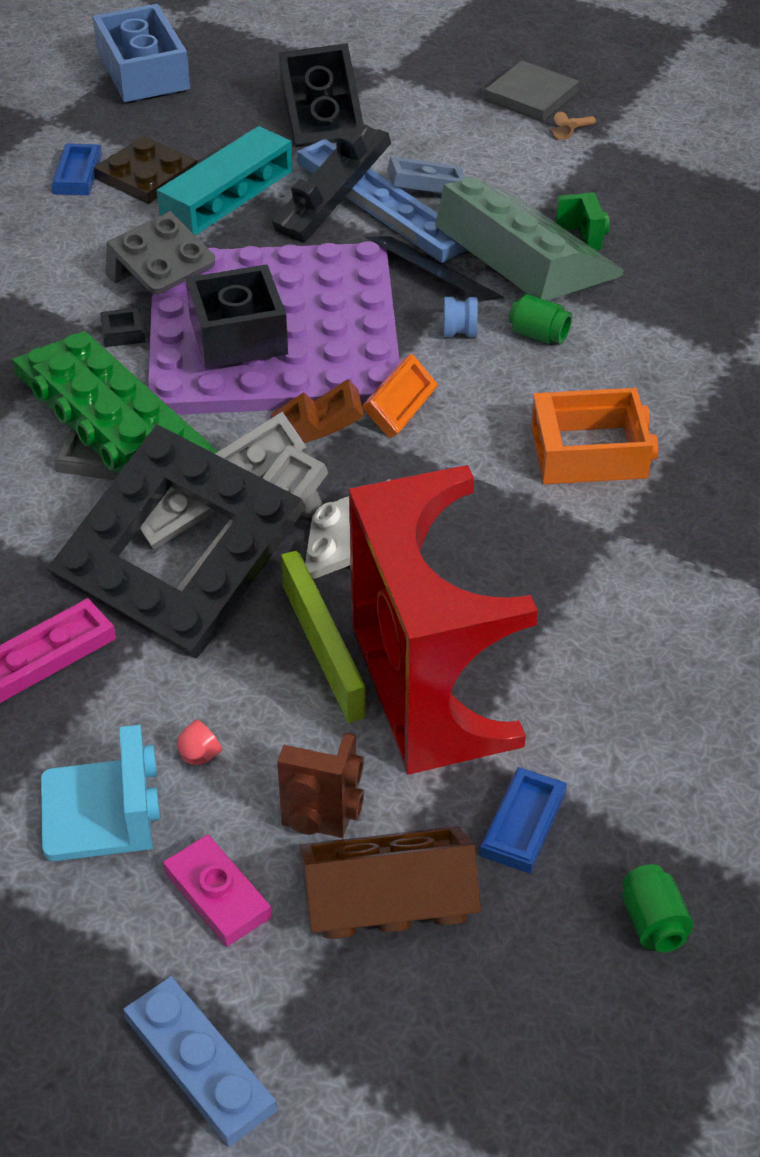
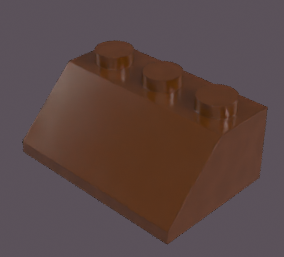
(390, 881)

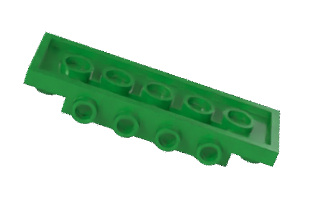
(98, 398)

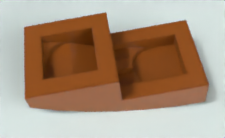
(325, 415)

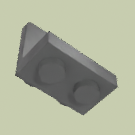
(157, 254)

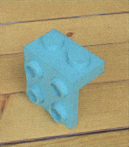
(102, 804)

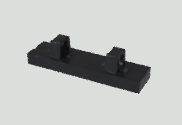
(331, 182)

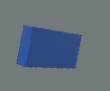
(76, 169)
(523, 820)

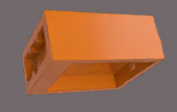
(590, 411)

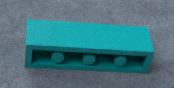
(227, 179)

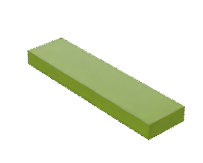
(324, 637)

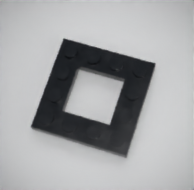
(189, 617)

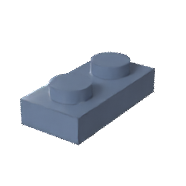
(422, 175)

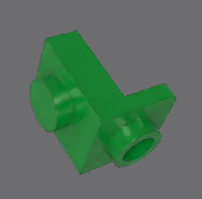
(585, 214)

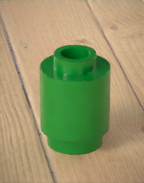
(540, 319)
(656, 908)

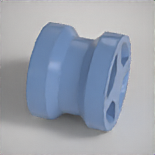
(460, 317)

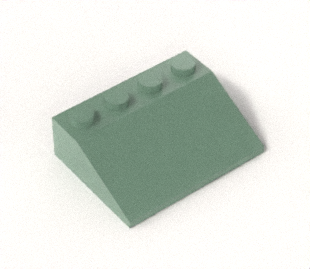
(520, 240)

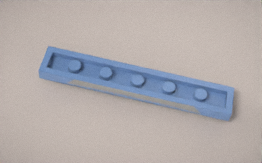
(389, 205)

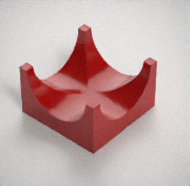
(421, 628)

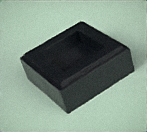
(122, 327)

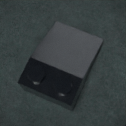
(319, 93)

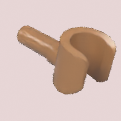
(568, 125)

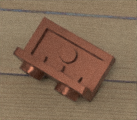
(320, 788)

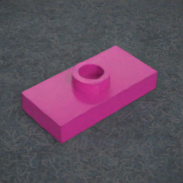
(217, 890)

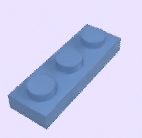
(200, 1061)

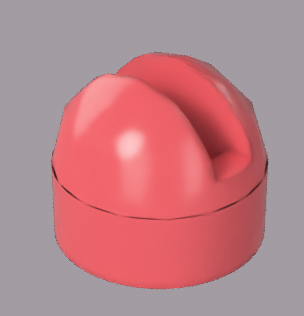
(197, 744)

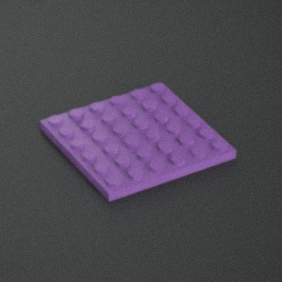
(336, 331)

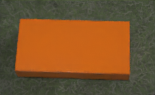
(400, 396)

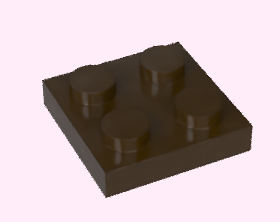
(143, 168)

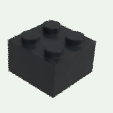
(237, 316)

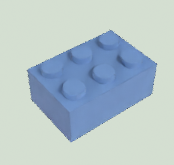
(141, 52)

